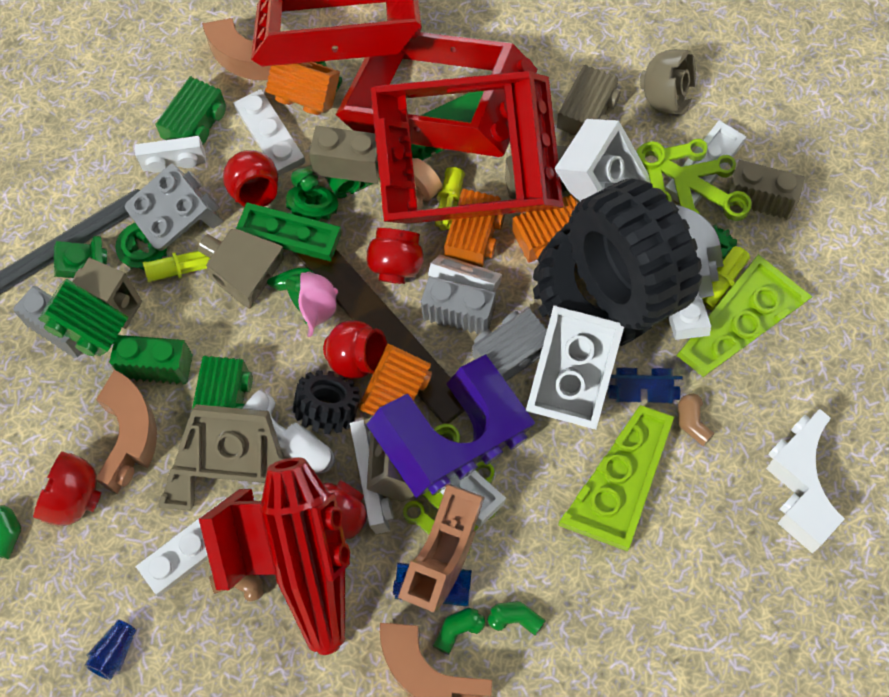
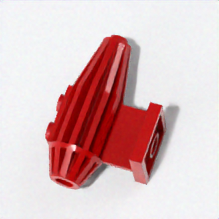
(286, 535)

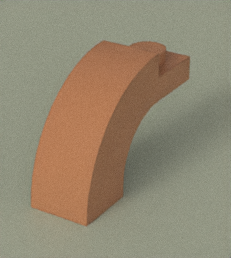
(233, 50)
(136, 431)
(445, 551)
(414, 674)

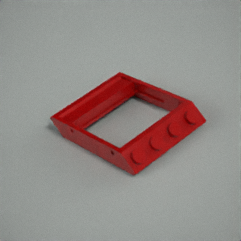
(530, 137)

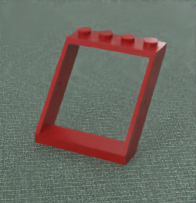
(384, 38)
(489, 126)

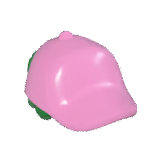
(309, 293)

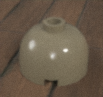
(668, 76)

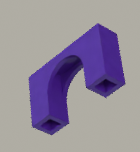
(430, 460)

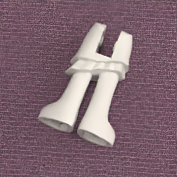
(295, 440)

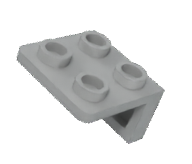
(171, 207)

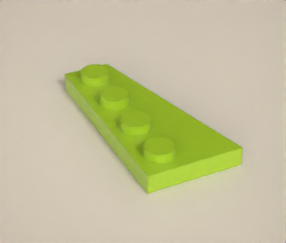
(746, 311)
(617, 490)

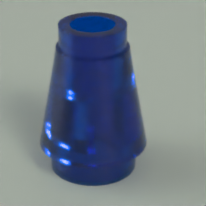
(111, 650)

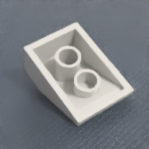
(599, 159)
(575, 367)

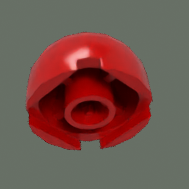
(68, 491)

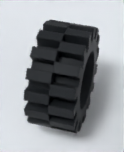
(324, 415)

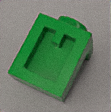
(73, 256)

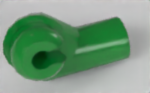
(305, 178)
(9, 531)
(515, 612)

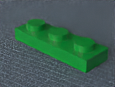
(291, 231)

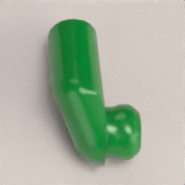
(456, 624)

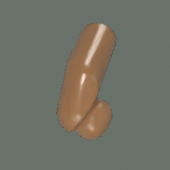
(689, 418)
(249, 585)

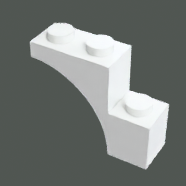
(810, 514)

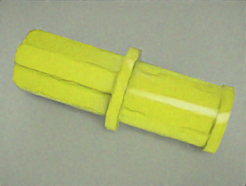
(450, 193)
(175, 265)
(727, 273)

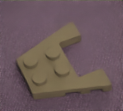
(221, 446)

